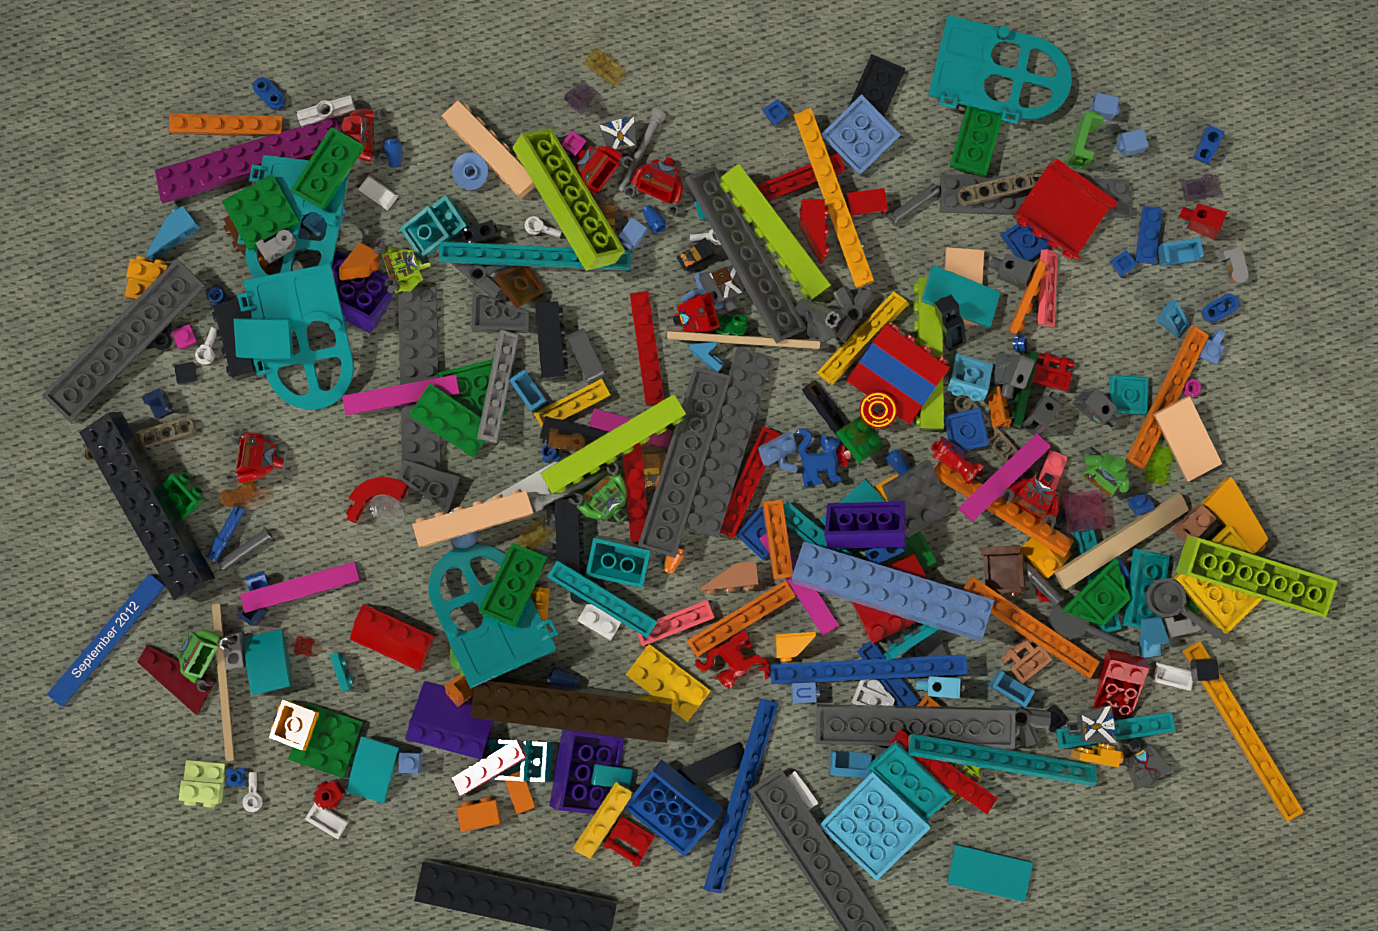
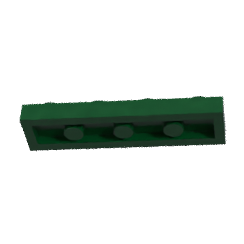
(1021, 397)

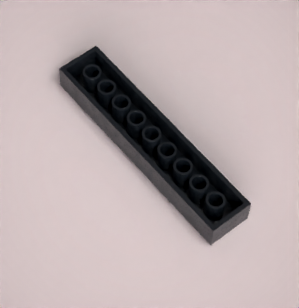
(147, 505)
(512, 899)

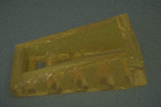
(608, 62)

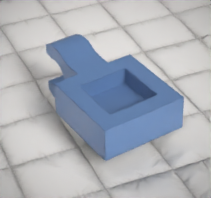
(1212, 349)

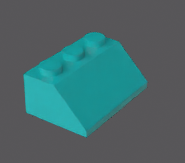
(618, 561)

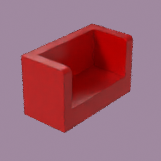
(867, 202)

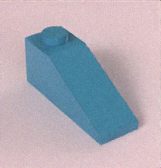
(174, 230)

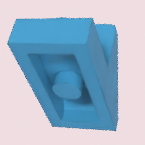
(1173, 319)
(703, 351)
(1152, 636)

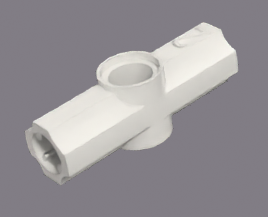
(338, 107)

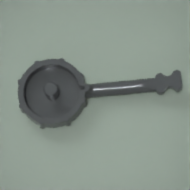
(1168, 598)
(1073, 627)

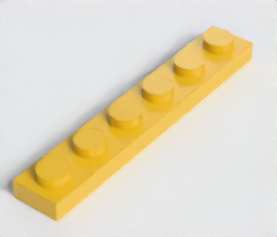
(862, 338)

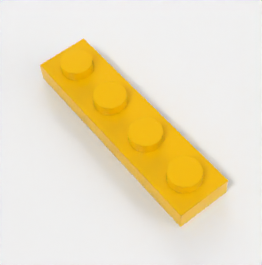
(575, 402)
(603, 820)

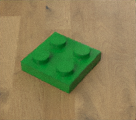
(859, 439)

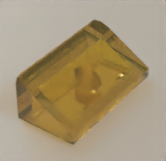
(533, 536)

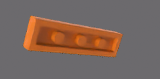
(1031, 290)
(777, 539)

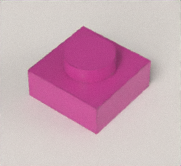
(574, 143)
(184, 336)

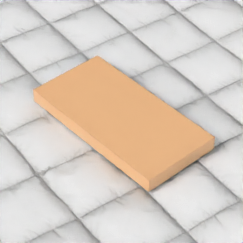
(967, 264)
(1187, 438)

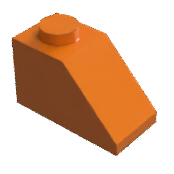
(359, 263)

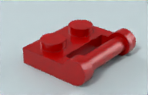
(634, 836)

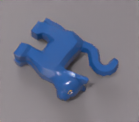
(818, 462)

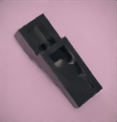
(951, 322)

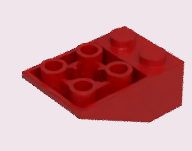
(812, 220)
(1120, 682)

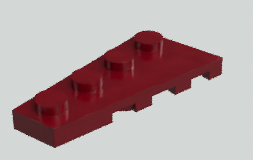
(167, 672)

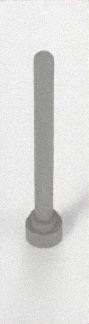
(656, 117)
(538, 502)

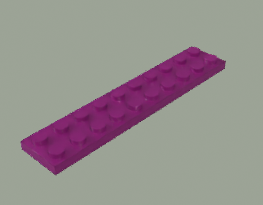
(236, 162)

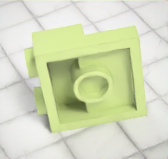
(203, 783)

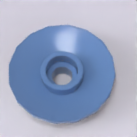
(462, 168)

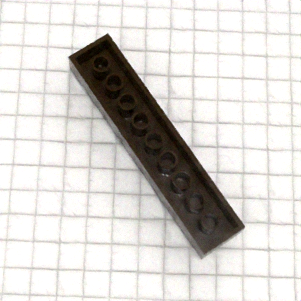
(572, 708)

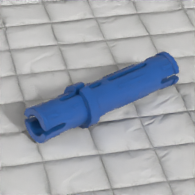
(225, 533)

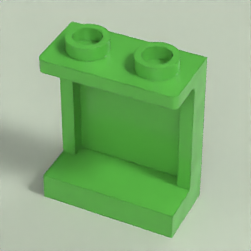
(1078, 156)

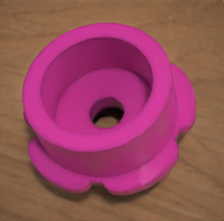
(1196, 388)

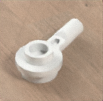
(534, 226)
(709, 236)
(205, 353)
(253, 800)

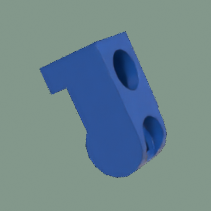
(1208, 144)
(881, 554)

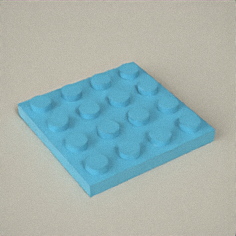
(874, 825)

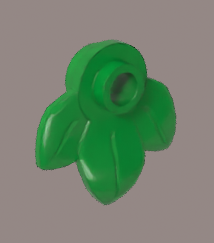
(735, 325)

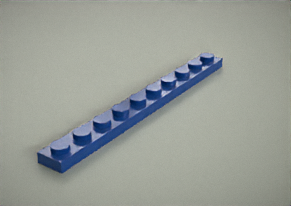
(868, 669)
(740, 796)

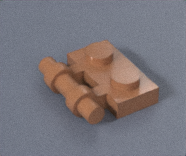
(1028, 664)

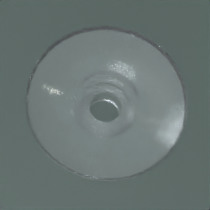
(387, 510)

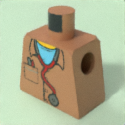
(1195, 521)

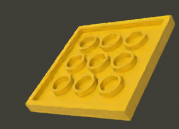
(1220, 604)

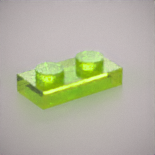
(1158, 465)

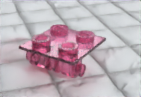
(1084, 511)

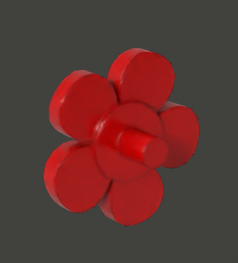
(843, 456)
(766, 668)

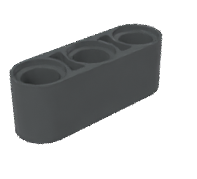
(586, 356)

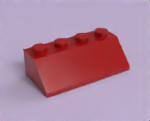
(392, 637)

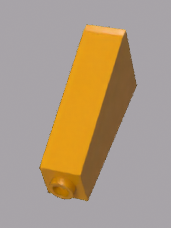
(1232, 510)

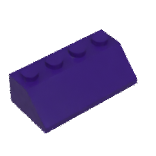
(866, 525)

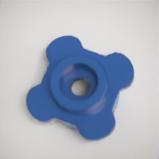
(217, 290)
(1020, 344)
(546, 454)
(240, 773)

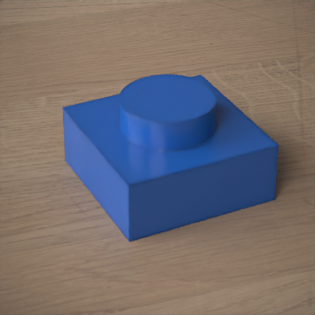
(775, 112)
(1123, 263)
(1140, 504)
(257, 581)

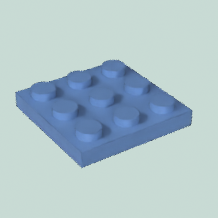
(860, 135)

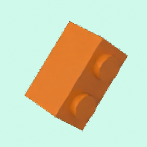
(478, 814)

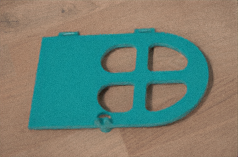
(966, 62)
(286, 173)
(304, 297)
(493, 645)

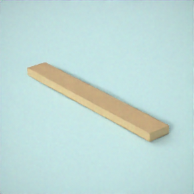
(742, 339)
(1121, 541)
(223, 686)

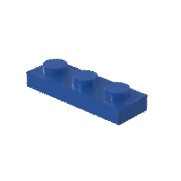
(1148, 235)

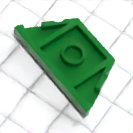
(1101, 596)

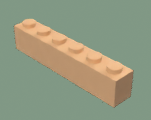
(486, 145)
(472, 519)

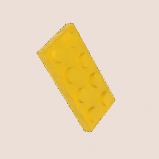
(667, 680)

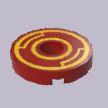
(882, 398)

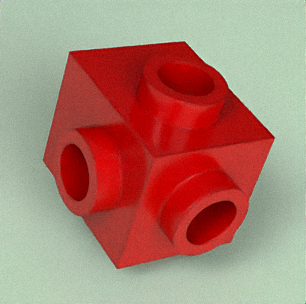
(335, 792)

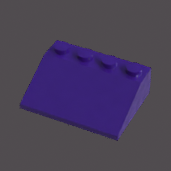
(363, 298)
(445, 726)
(575, 768)

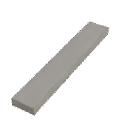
(498, 386)

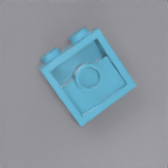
(970, 377)

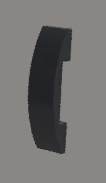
(713, 764)

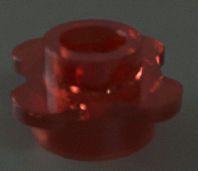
(300, 641)

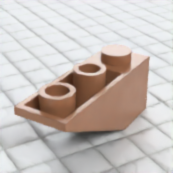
(738, 575)

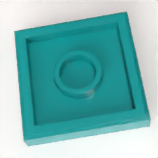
(1129, 394)

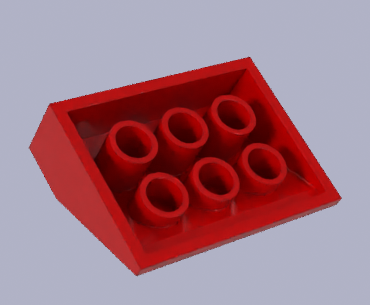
(882, 624)

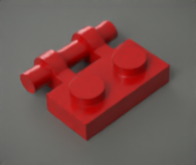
(1051, 377)

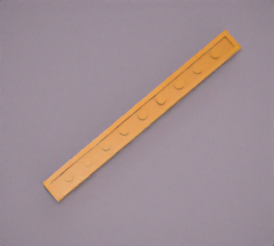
(833, 198)
(1247, 739)

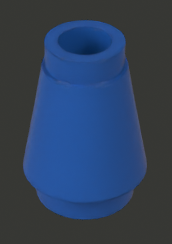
(393, 151)
(654, 219)
(897, 461)

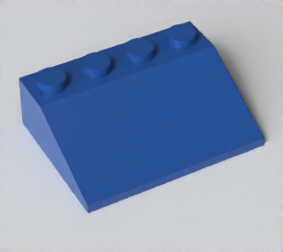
(673, 807)

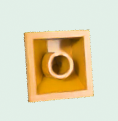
(1043, 558)
(791, 644)

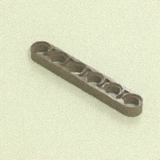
(992, 186)
(997, 435)
(159, 438)

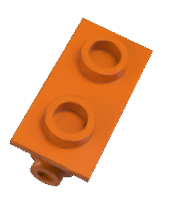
(996, 405)

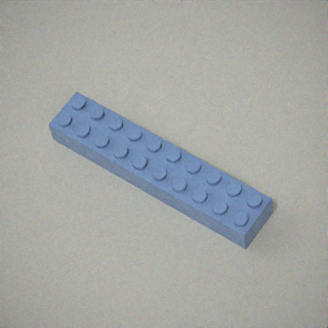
(892, 591)

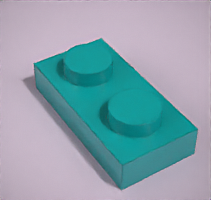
(344, 679)

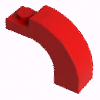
(367, 490)

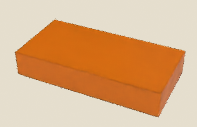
(520, 794)

